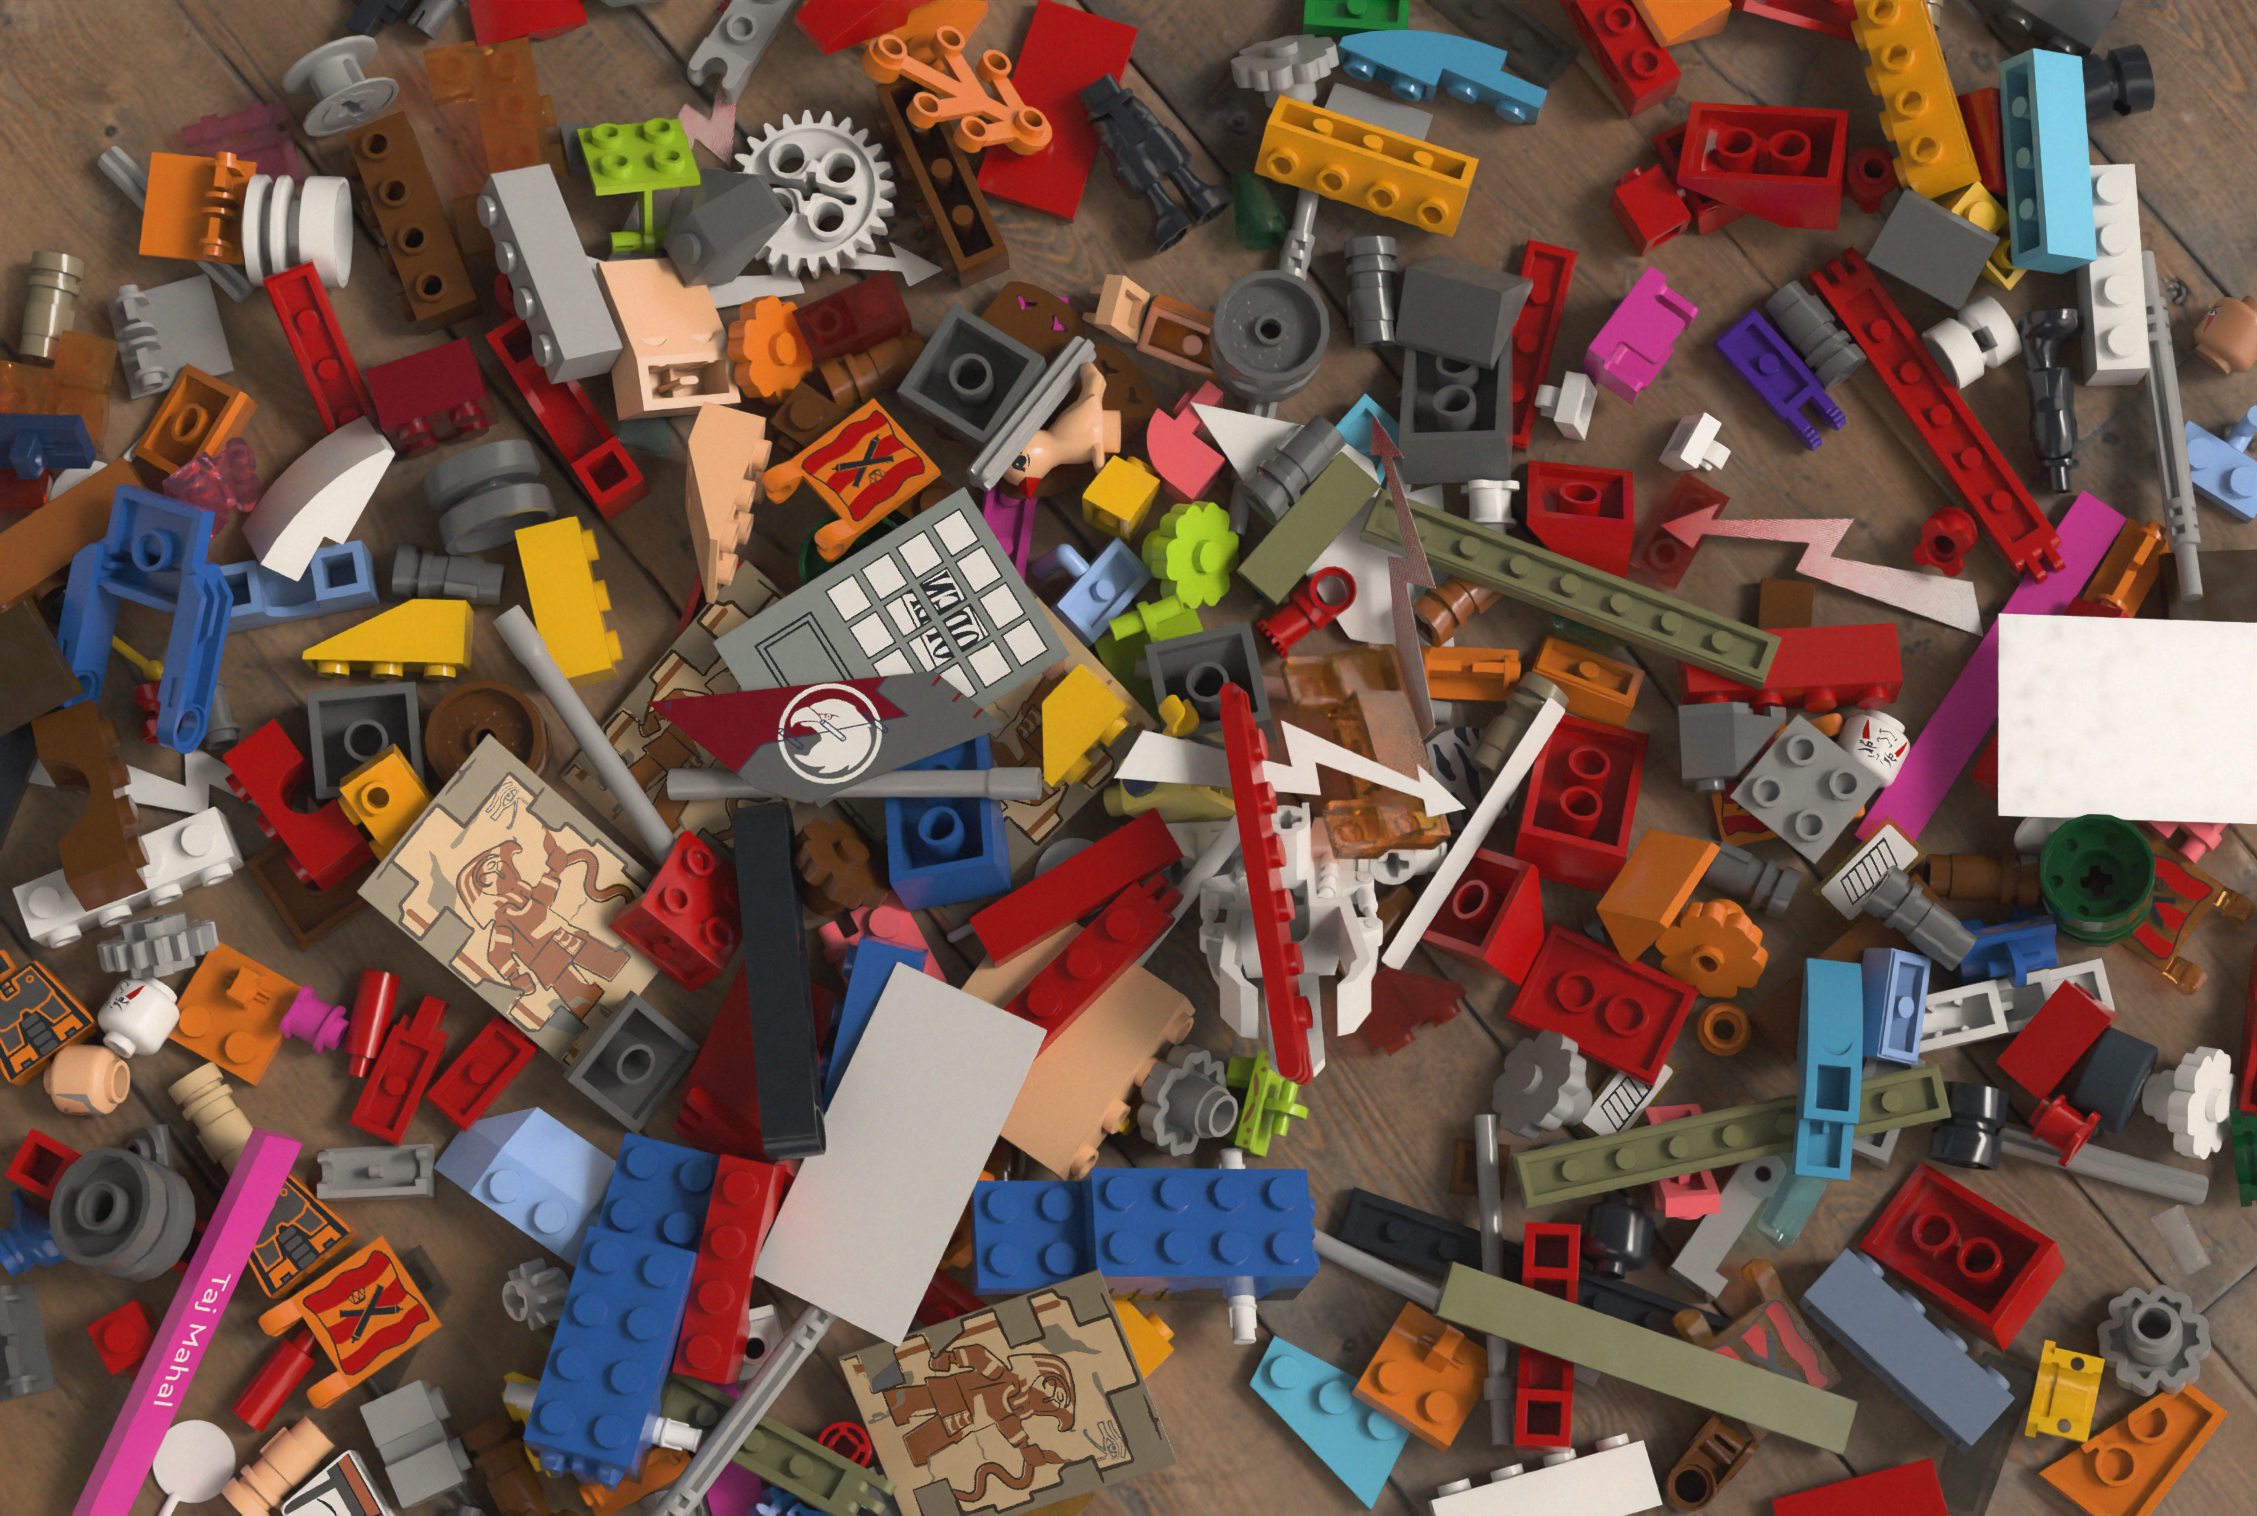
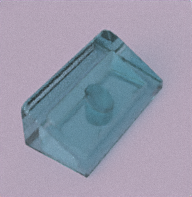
(1790, 1209)

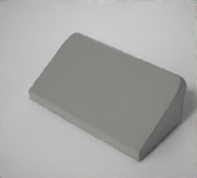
(1379, 111)

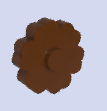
(840, 868)

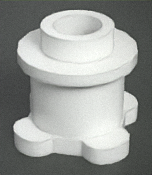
(1491, 503)

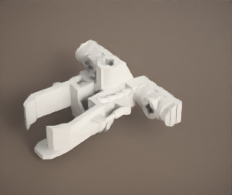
(1322, 926)

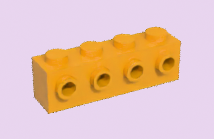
(1917, 96)
(1365, 166)
(385, 797)

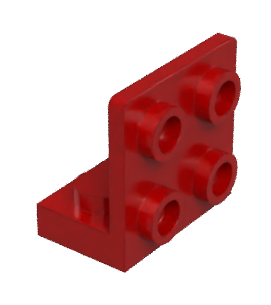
(687, 915)

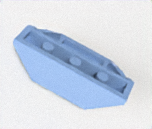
(533, 1176)

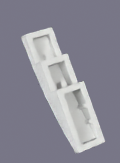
(1999, 1010)

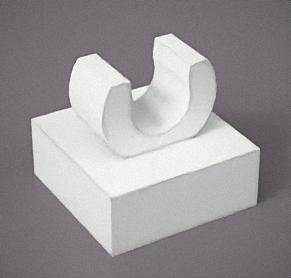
(1570, 405)
(1694, 445)

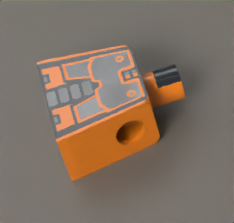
(37, 1019)
(297, 1239)

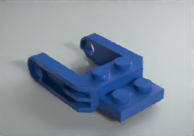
(157, 559)

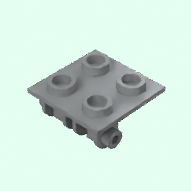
(166, 330)
(1806, 789)

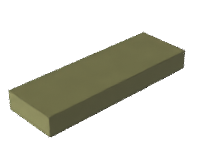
(1308, 528)

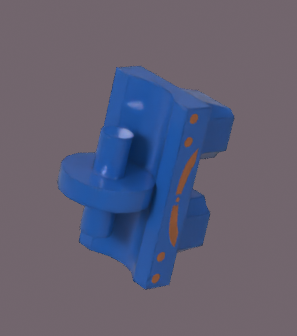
(2010, 948)

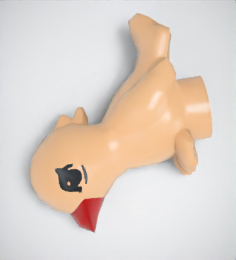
(1076, 437)

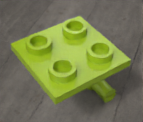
(639, 161)
(1140, 627)

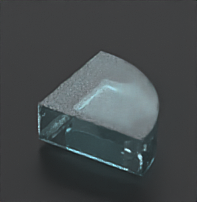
(646, 435)

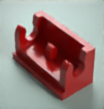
(2056, 1039)

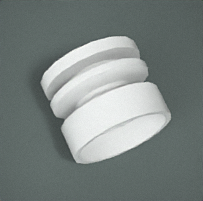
(288, 230)

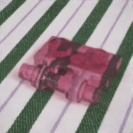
(273, 153)
(218, 482)

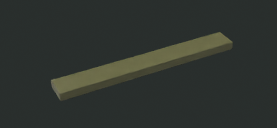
(1578, 591)
(1713, 1140)
(1645, 1358)

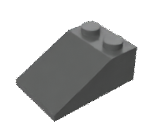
(1456, 419)

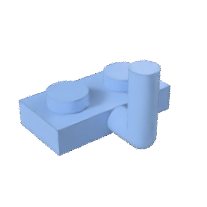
(2222, 469)
(1098, 588)

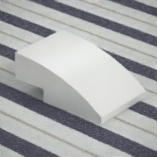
(318, 497)

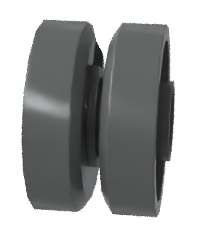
(1260, 366)
(487, 496)
(122, 1214)

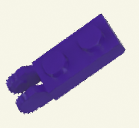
(1777, 377)

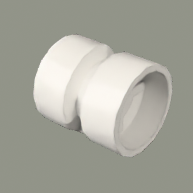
(1977, 339)

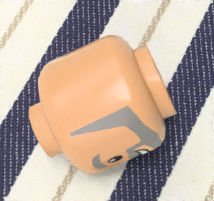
(87, 1080)

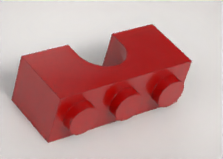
(270, 773)

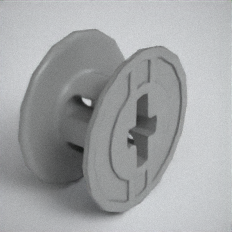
(340, 86)

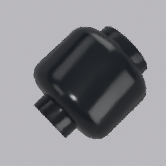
(1616, 1236)

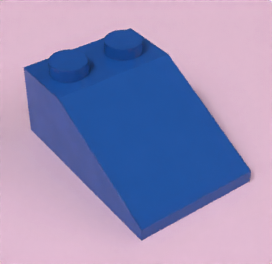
(948, 845)

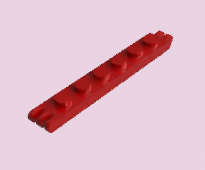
(1939, 416)
(1270, 902)
(1096, 958)
(720, 1130)

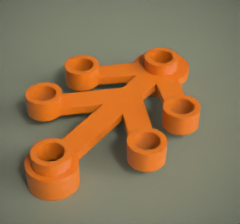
(1014, 124)

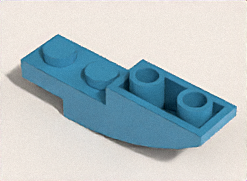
(1422, 60)
(1829, 1069)

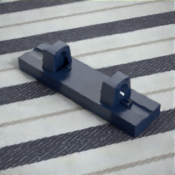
(44, 442)

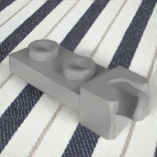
(738, 43)

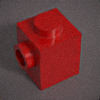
(1650, 208)
(125, 1338)

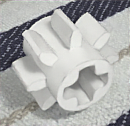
(535, 1293)

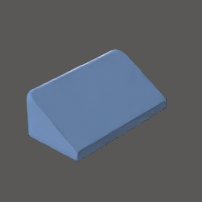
(1893, 1004)

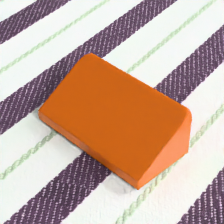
(1178, 335)
(1594, 683)

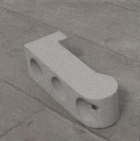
(1716, 1233)

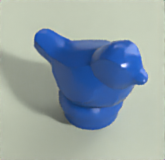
(27, 1240)

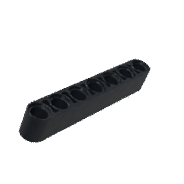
(778, 983)

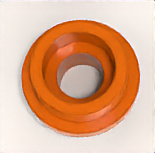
(1735, 1017)

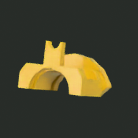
(2064, 1394)

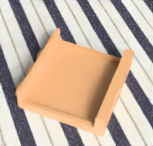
(1094, 1067)

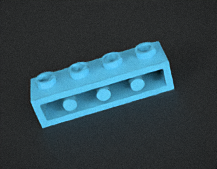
(2047, 161)

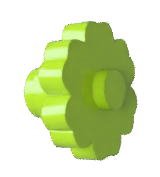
(1193, 553)

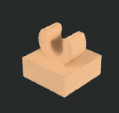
(1119, 309)

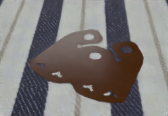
(1034, 330)

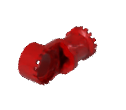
(1304, 612)

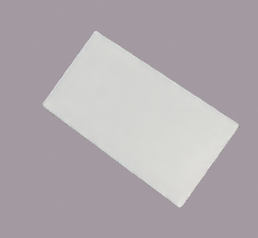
(899, 1153)

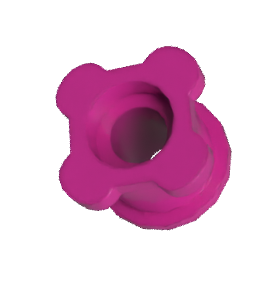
(315, 1021)

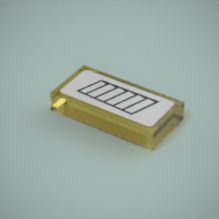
(1857, 873)
(1622, 1102)

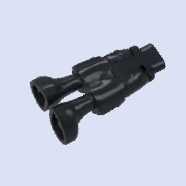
(1142, 156)
(2051, 392)

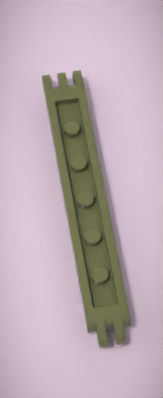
(773, 1450)

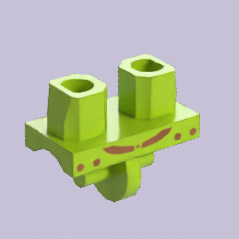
(1267, 1103)

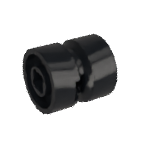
(2117, 83)
(1969, 1135)

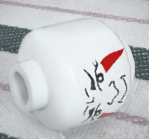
(1876, 743)
(138, 1016)

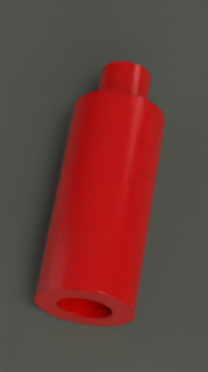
(370, 1020)
(276, 1380)

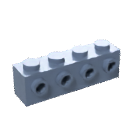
(1906, 1349)

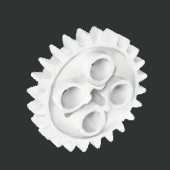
(823, 151)

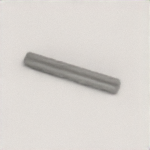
(133, 183)
(1030, 414)
(2109, 1166)

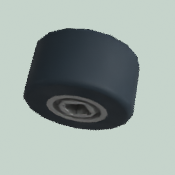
(2114, 1079)

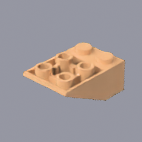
(669, 339)
(721, 484)

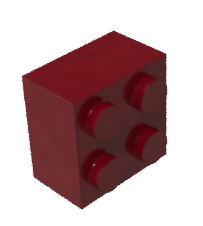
(432, 398)

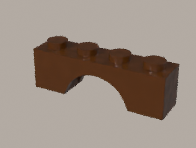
(101, 851)

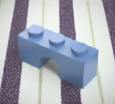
(333, 582)

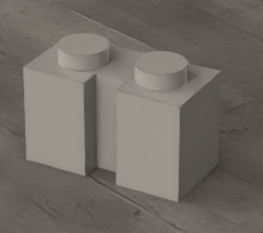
(417, 1443)

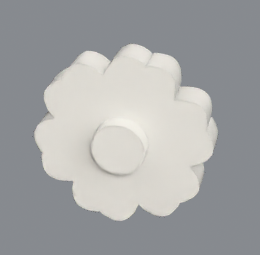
(2194, 1101)

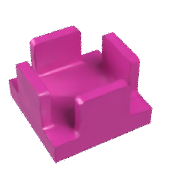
(1638, 337)

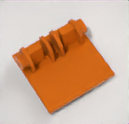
(195, 207)

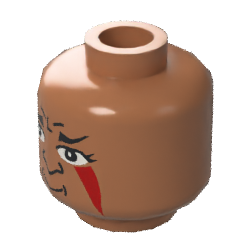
(2228, 335)

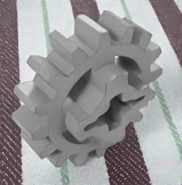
(157, 945)

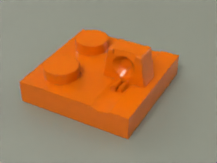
(234, 1013)
(1424, 1377)

